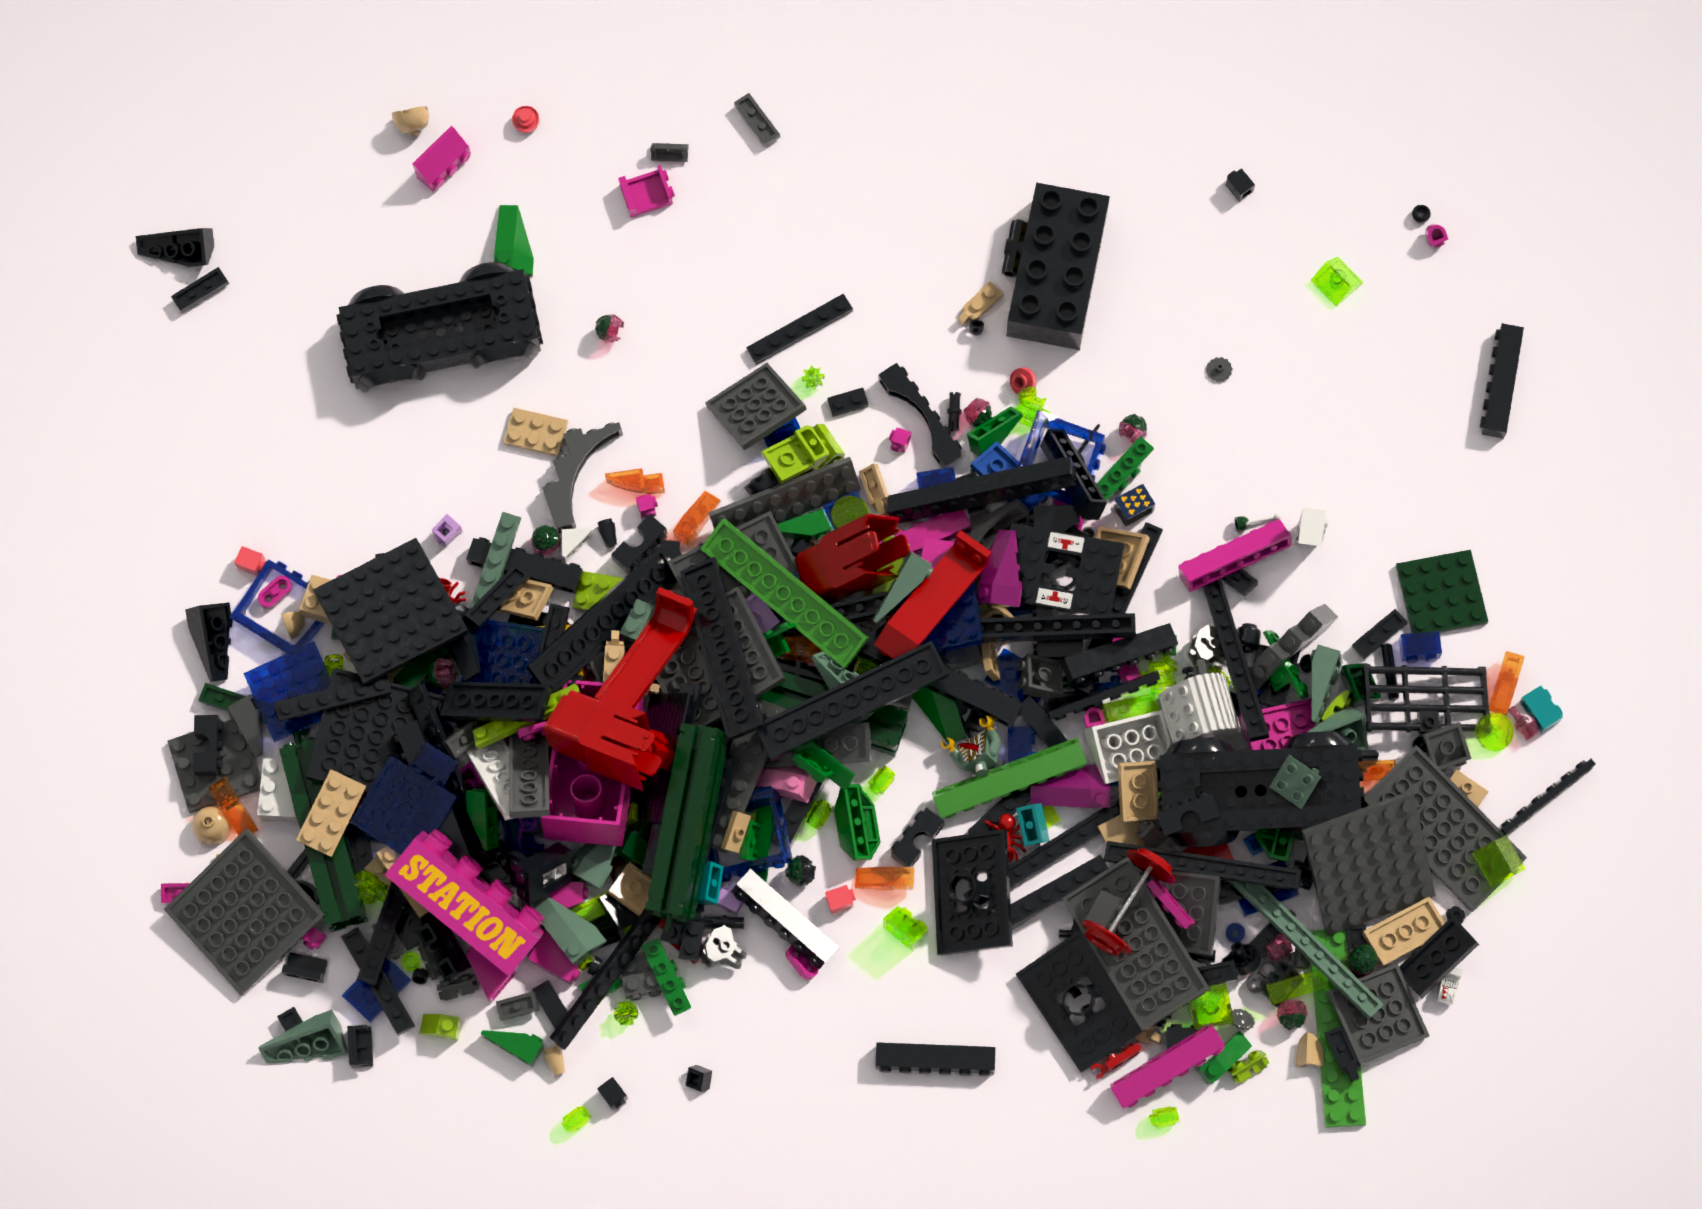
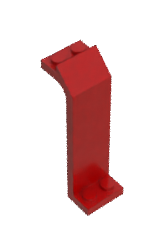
(934, 597)
(650, 650)

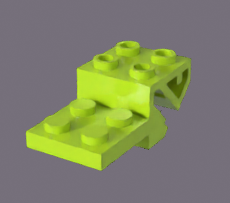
(804, 451)

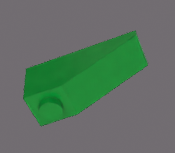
(993, 430)
(807, 527)
(483, 816)
(520, 1045)
(1217, 1065)

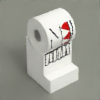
(1449, 986)

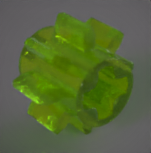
(811, 373)
(626, 1013)

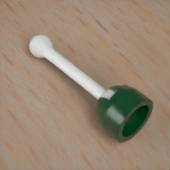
(1242, 522)

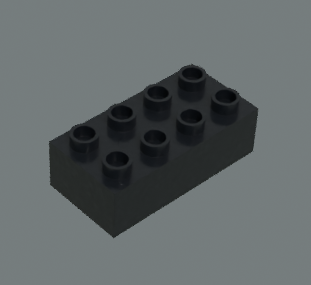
(1057, 266)

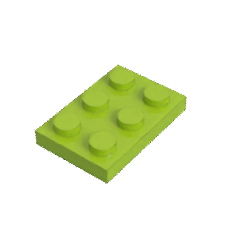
(592, 589)

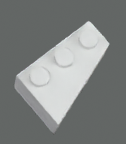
(1311, 526)
(274, 796)

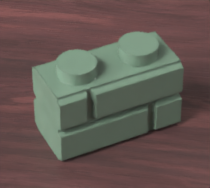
(637, 620)

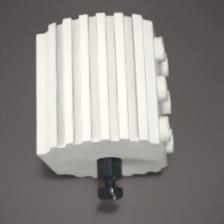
(1200, 708)

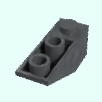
(249, 720)

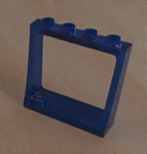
(1045, 420)
(239, 614)
(761, 798)

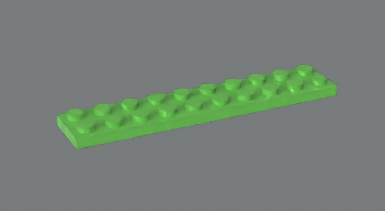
(784, 593)
(1341, 1098)

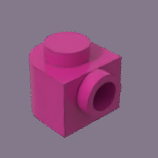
(1435, 235)
(899, 439)
(646, 505)
(1093, 717)
(314, 939)

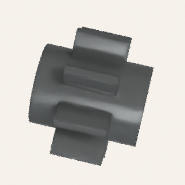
(1299, 960)

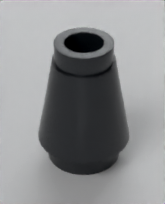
(608, 532)

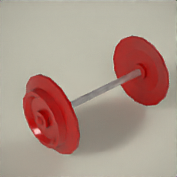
(1151, 865)

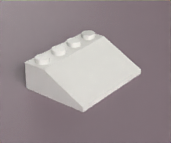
(1127, 741)

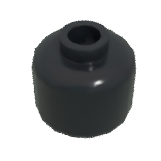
(1249, 637)

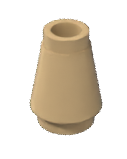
(555, 1060)

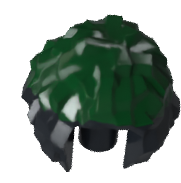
(800, 871)

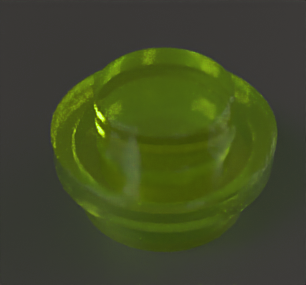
(410, 961)

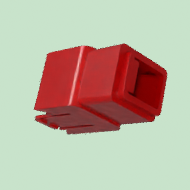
(851, 555)
(604, 736)

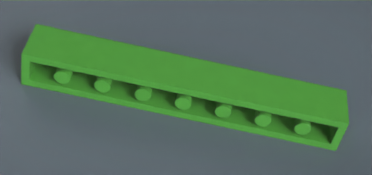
(1009, 777)

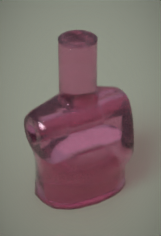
(1524, 724)
(1278, 947)

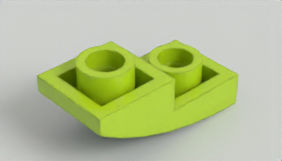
(1340, 702)

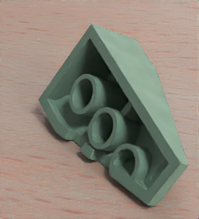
(910, 575)
(833, 673)

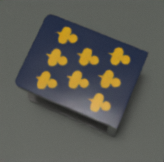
(1134, 505)

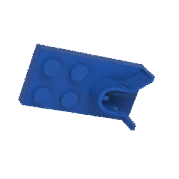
(998, 459)

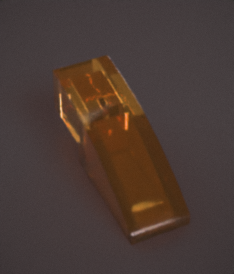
(636, 481)
(1506, 682)
(232, 806)
(885, 878)

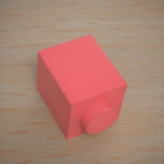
(250, 561)
(840, 899)

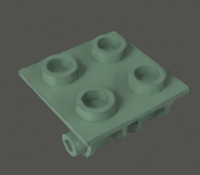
(1295, 781)

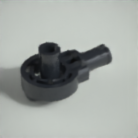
(1244, 963)

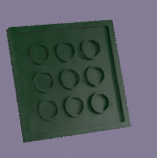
(1442, 592)

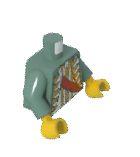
(977, 752)

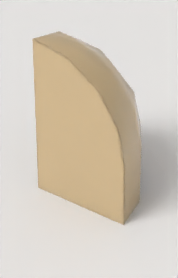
(294, 623)
(1309, 1051)

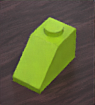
(441, 1026)

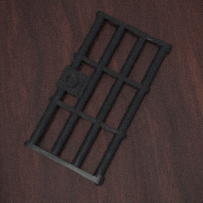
(1426, 714)

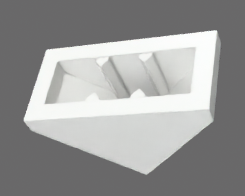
(573, 541)

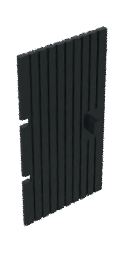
(664, 715)

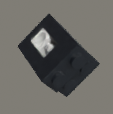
(541, 872)

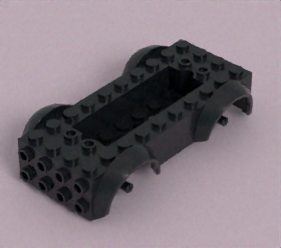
(383, 326)
(1215, 768)

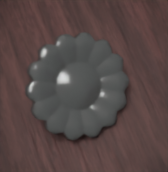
(1219, 369)
(1242, 1019)

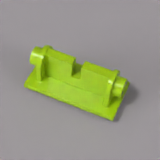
(1241, 1068)

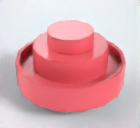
(525, 119)
(1021, 379)

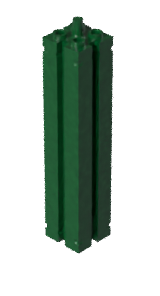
(885, 724)
(687, 823)
(332, 875)

